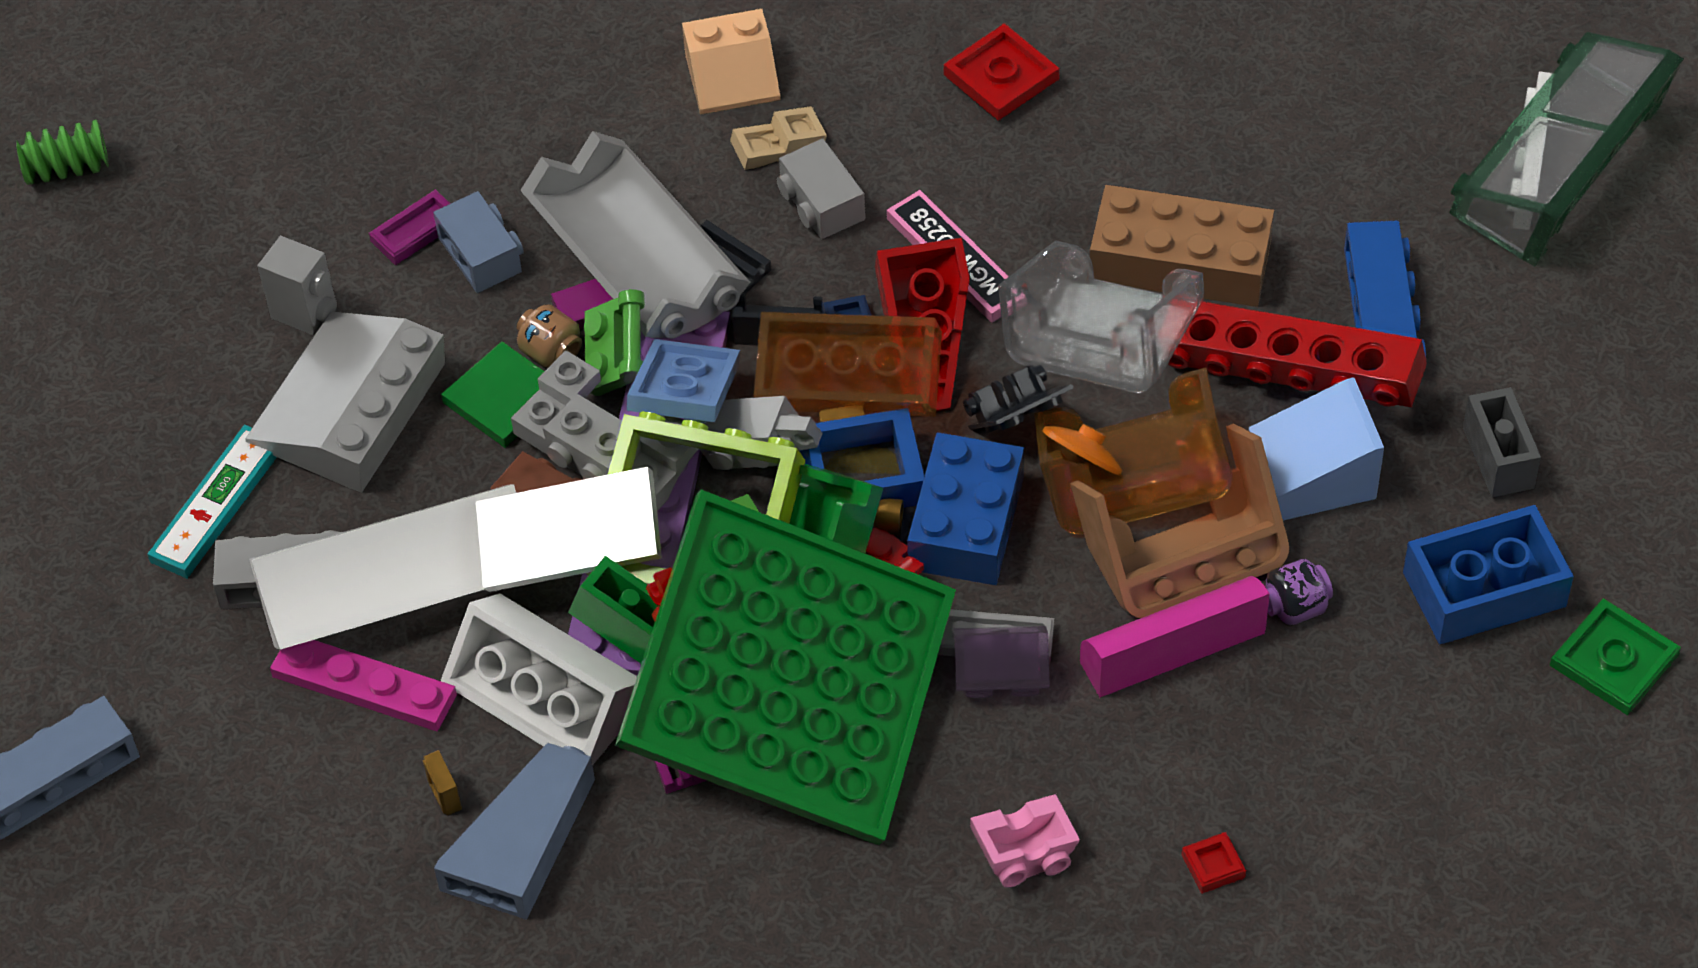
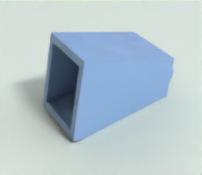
(1323, 451)

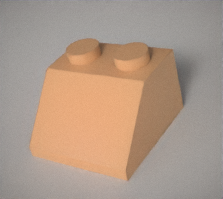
(730, 61)

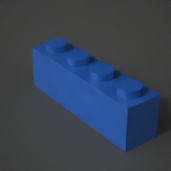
(1379, 279)

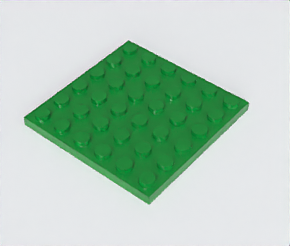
(787, 668)

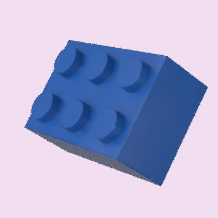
(966, 508)
(1487, 574)

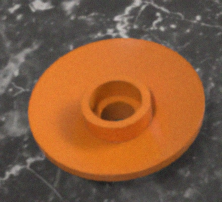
(1085, 443)

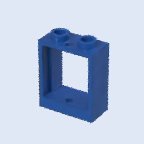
(875, 429)

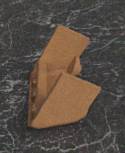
(1165, 569)

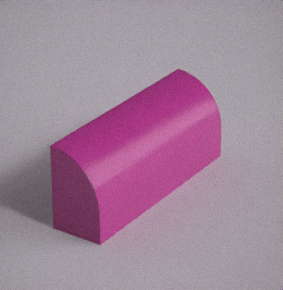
(1175, 636)

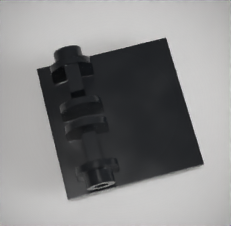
(1025, 394)

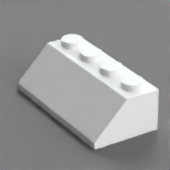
(538, 677)

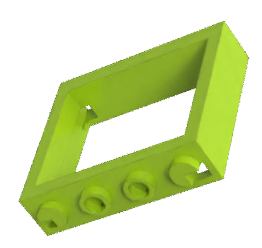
(731, 442)

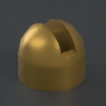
(890, 515)

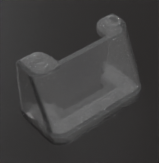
(1093, 327)

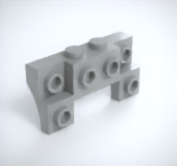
(583, 434)

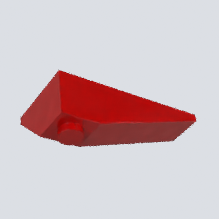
(928, 283)

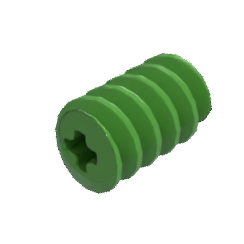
(62, 153)

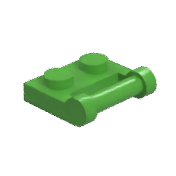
(615, 340)

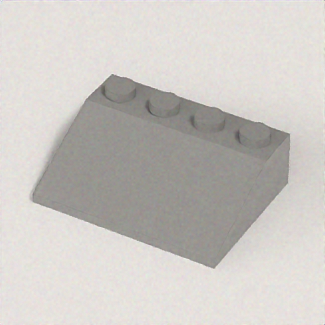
(350, 396)

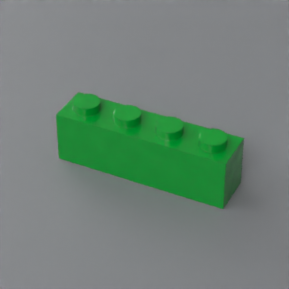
(616, 607)

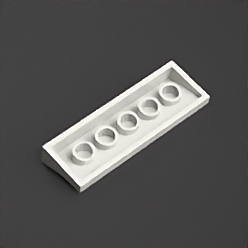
(372, 571)

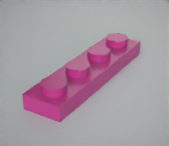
(365, 682)

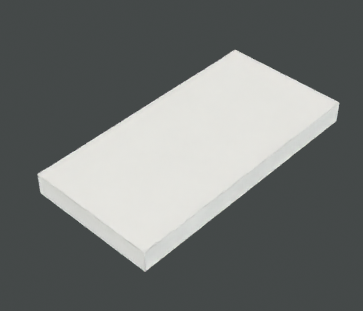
(568, 529)

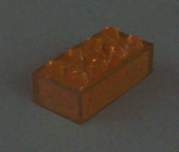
(849, 361)

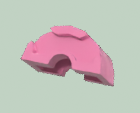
(1026, 841)

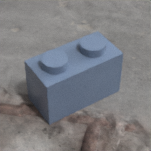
(479, 241)

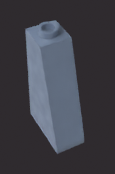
(520, 834)

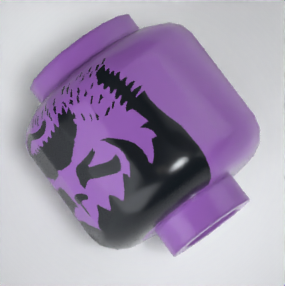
(1298, 591)

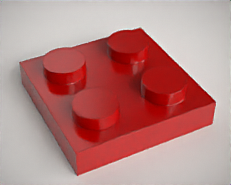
(1001, 71)

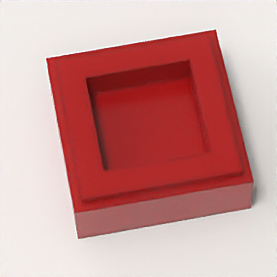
(1213, 862)

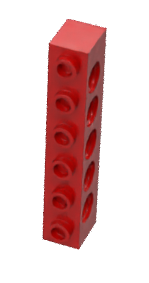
(1310, 344)

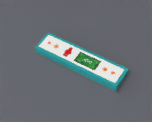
(211, 506)

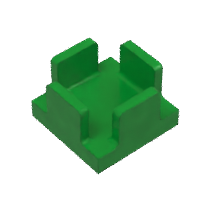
(836, 507)

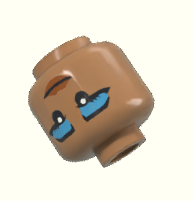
(547, 334)

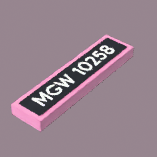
(924, 222)

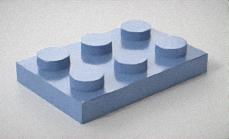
(683, 380)

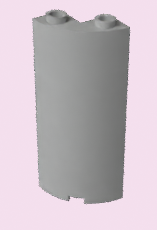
(635, 236)

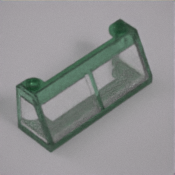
(1563, 141)

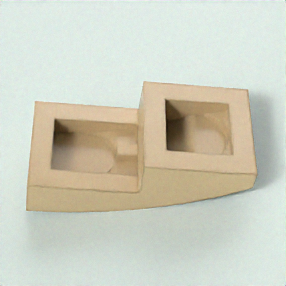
(785, 134)

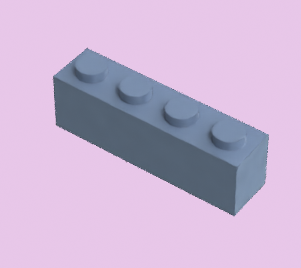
(62, 763)

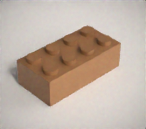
(1151, 233)

